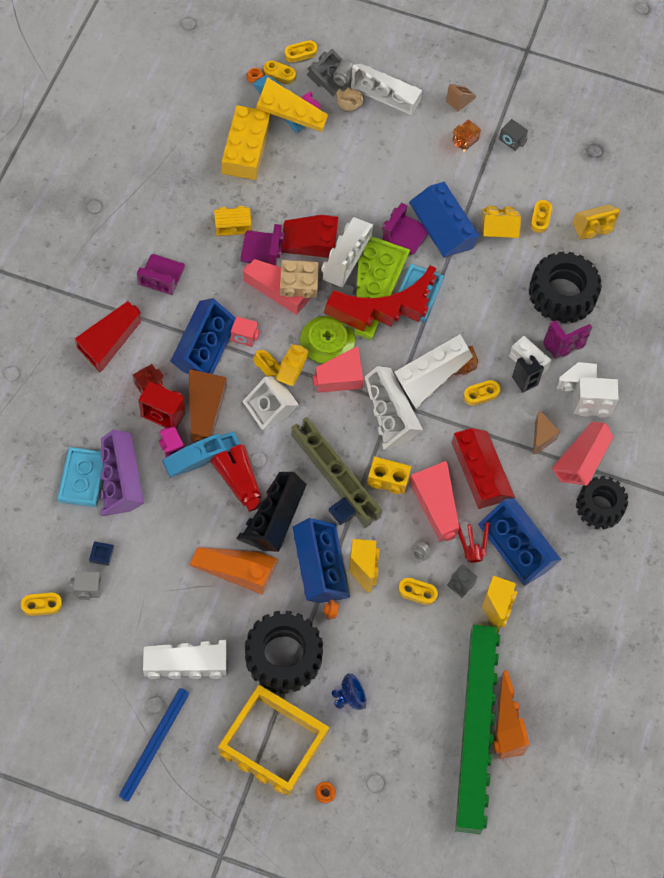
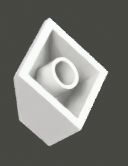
(270, 402)

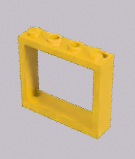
(293, 713)

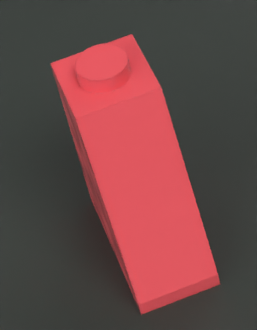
(340, 373)

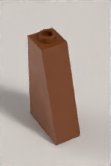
(205, 402)

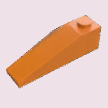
(240, 567)
(510, 731)

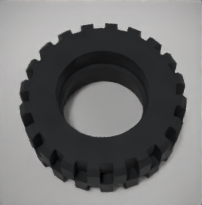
(570, 268)
(283, 626)

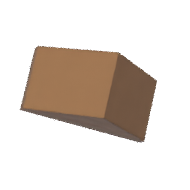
(459, 96)
(544, 433)

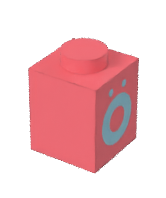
(245, 331)

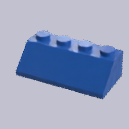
(444, 220)
(204, 338)
(519, 541)
(320, 561)

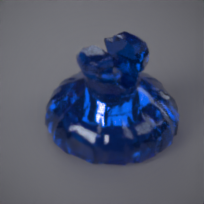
(350, 693)

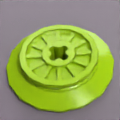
(314, 338)

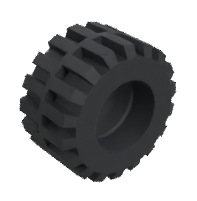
(609, 490)

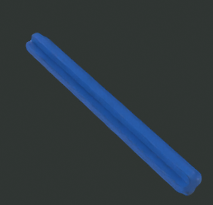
(154, 744)

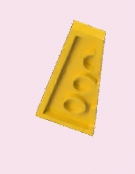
(287, 105)

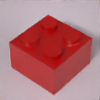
(161, 405)

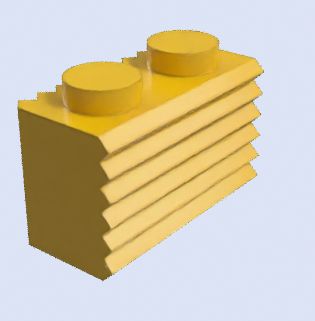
(232, 220)
(292, 364)

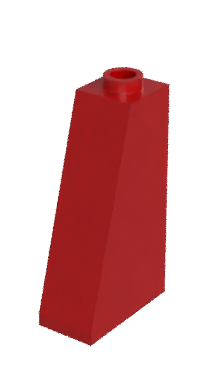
(108, 335)

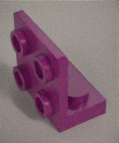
(160, 274)

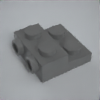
(322, 72)

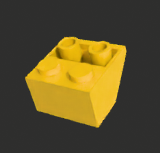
(595, 221)
(500, 222)
(364, 562)
(499, 601)

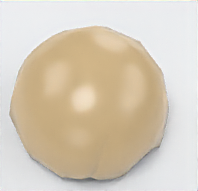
(349, 99)

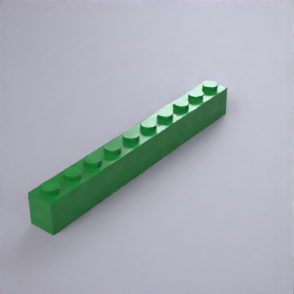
(476, 730)

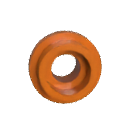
(254, 74)
(331, 609)
(325, 786)

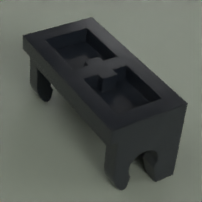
(527, 375)

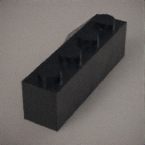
(274, 513)

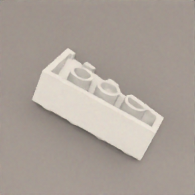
(385, 88)
(347, 252)
(433, 369)
(394, 414)
(185, 661)

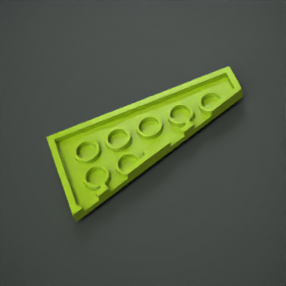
(378, 274)

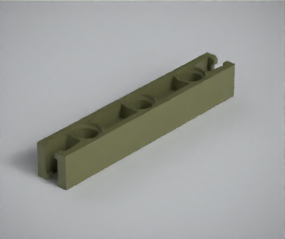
(326, 461)

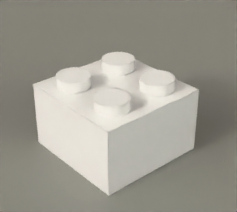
(595, 397)

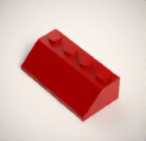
(481, 467)

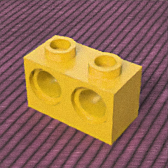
(390, 471)

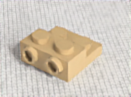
(299, 278)

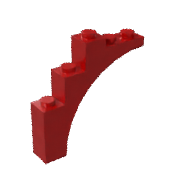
(362, 311)

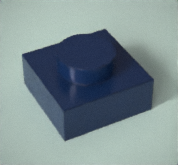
(342, 511)
(101, 553)

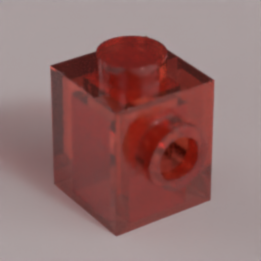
(145, 375)

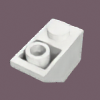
(569, 379)

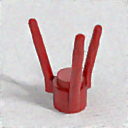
(474, 552)

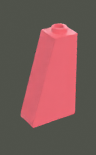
(267, 280)
(584, 455)
(436, 498)

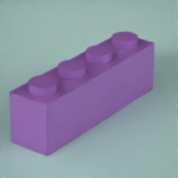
(120, 474)

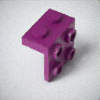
(403, 230)
(262, 246)
(561, 344)

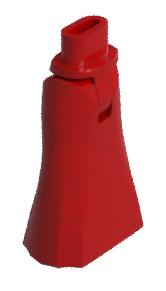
(239, 475)

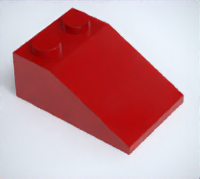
(310, 235)

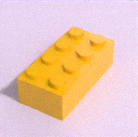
(246, 142)

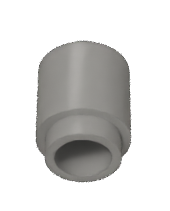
(343, 72)

